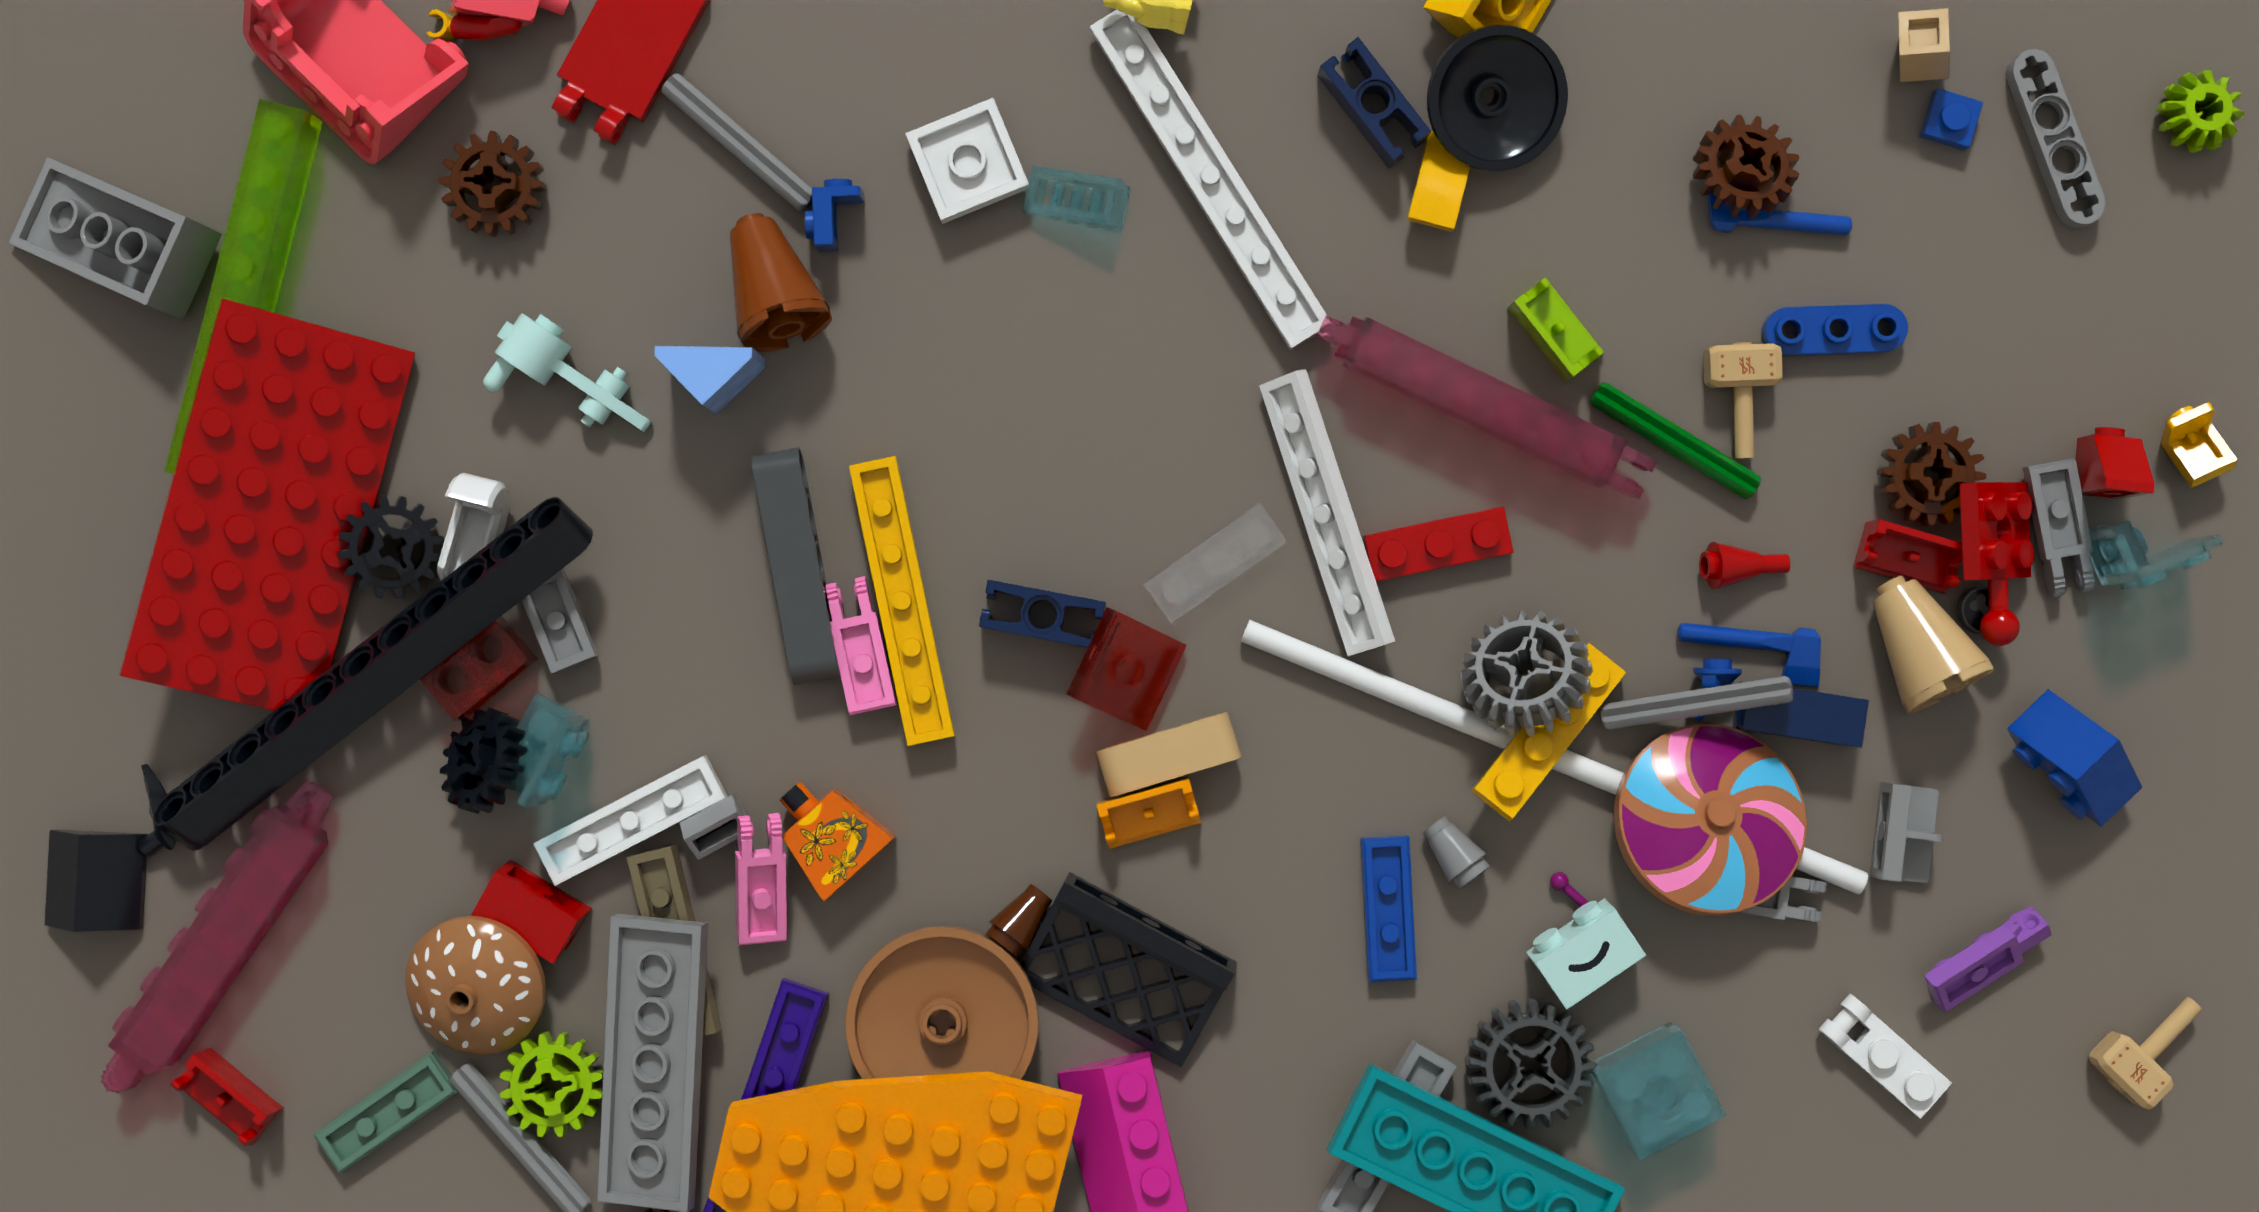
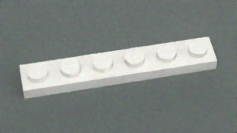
(1327, 512)

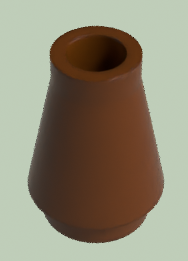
(1019, 920)

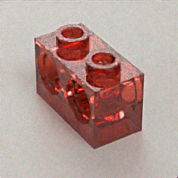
(483, 677)

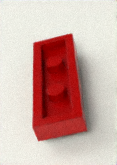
(1438, 544)

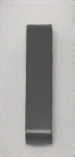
(795, 564)

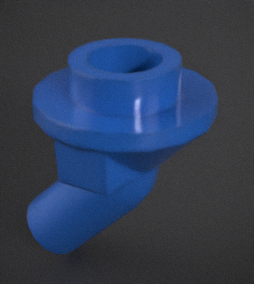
(1716, 673)

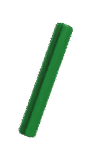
(1675, 440)

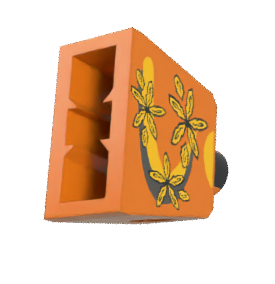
(831, 837)

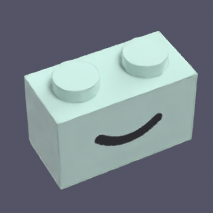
(1585, 952)

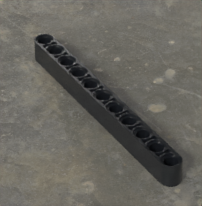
(373, 674)

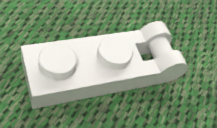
(1886, 1057)

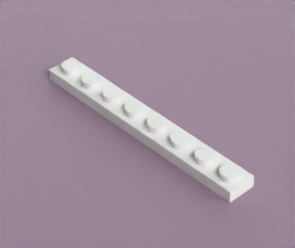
(1210, 176)

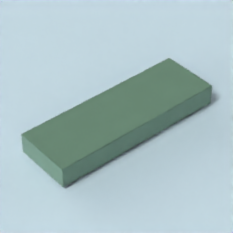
(386, 1112)

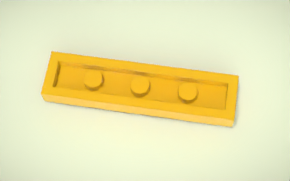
(1529, 759)

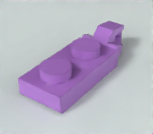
(1986, 959)

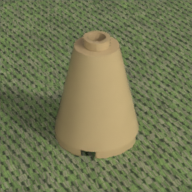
(1925, 646)

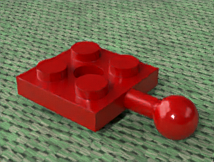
(1996, 548)

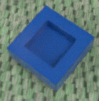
(1951, 119)

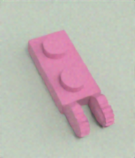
(860, 652)
(760, 885)

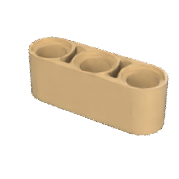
(1168, 754)

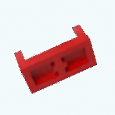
(1910, 553)
(533, 909)
(228, 1095)

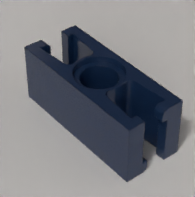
(1379, 83)
(1031, 597)
(1810, 717)

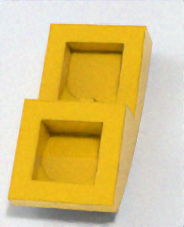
(1438, 187)

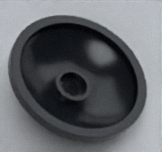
(1526, 101)

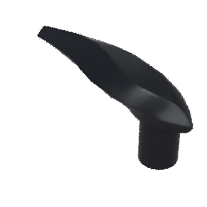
(158, 838)

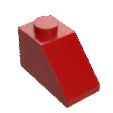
(2113, 465)

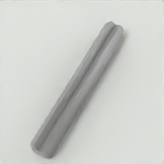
(738, 142)
(1697, 702)
(520, 1142)

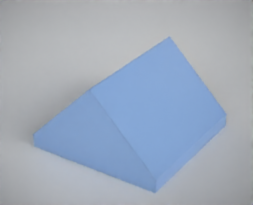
(712, 373)

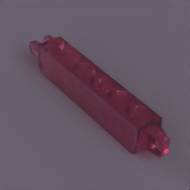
(1484, 403)
(220, 939)

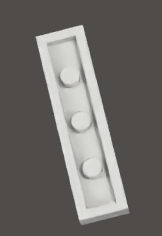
(630, 820)

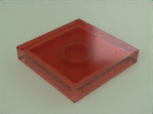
(1126, 669)

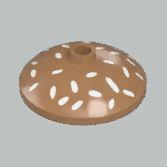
(493, 971)

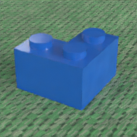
(2077, 755)

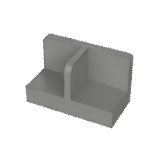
(1904, 833)

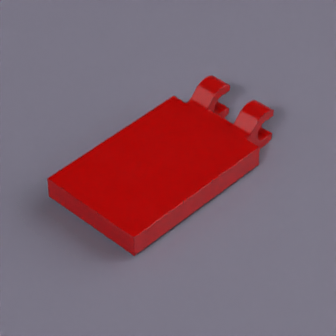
(624, 59)

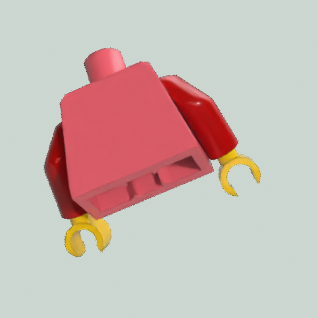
(490, 18)

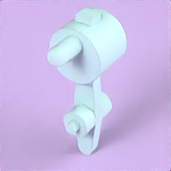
(539, 353)

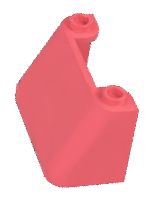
(355, 66)

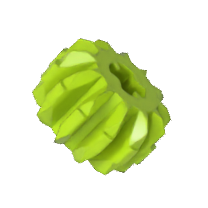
(2212, 99)

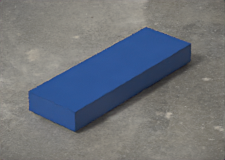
(1388, 908)

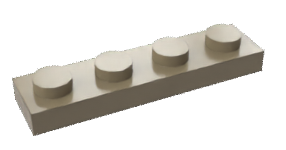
(664, 894)

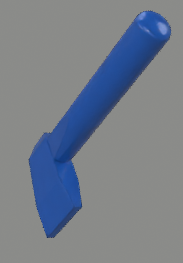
(1783, 220)
(1802, 647)

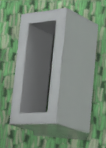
(710, 819)

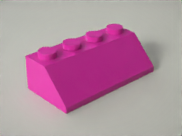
(1124, 1137)

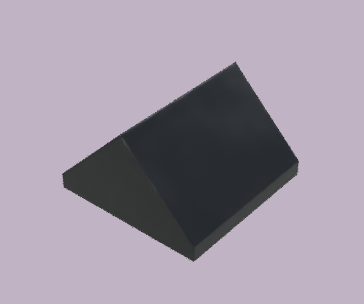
(95, 881)

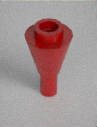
(1728, 564)

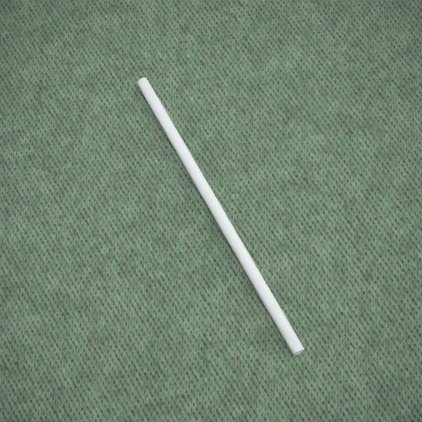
(1468, 723)

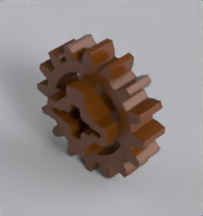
(492, 163)
(1745, 169)
(1933, 455)

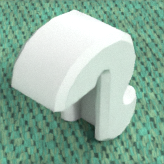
(476, 520)

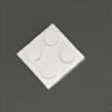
(967, 160)

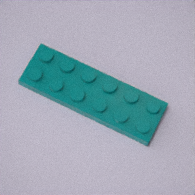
(1458, 1155)

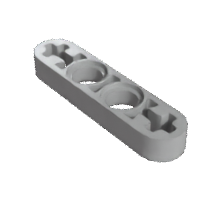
(2064, 135)

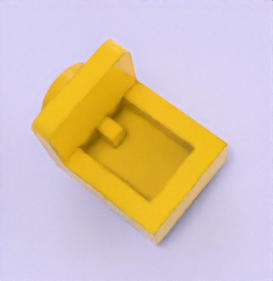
(2196, 445)

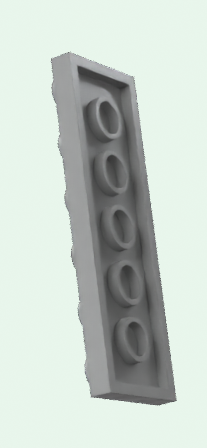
(652, 1062)

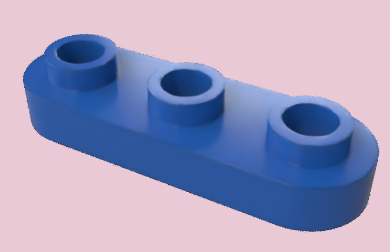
(1814, 333)

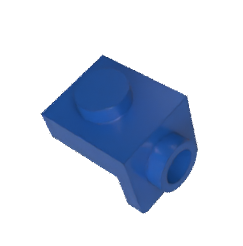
(822, 221)

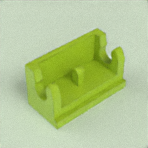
(1555, 329)

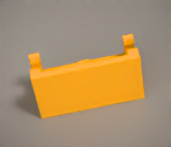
(1148, 812)

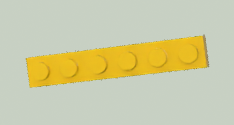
(902, 600)

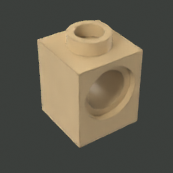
(1924, 45)

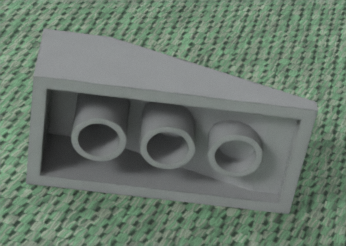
(115, 238)

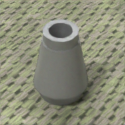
(1456, 853)

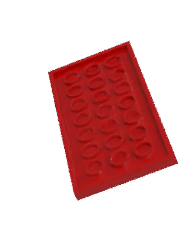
(270, 464)

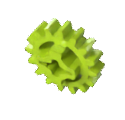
(554, 1103)

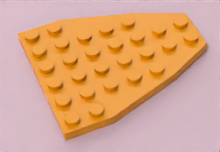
(898, 1146)

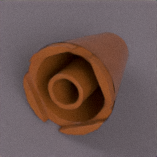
(772, 287)

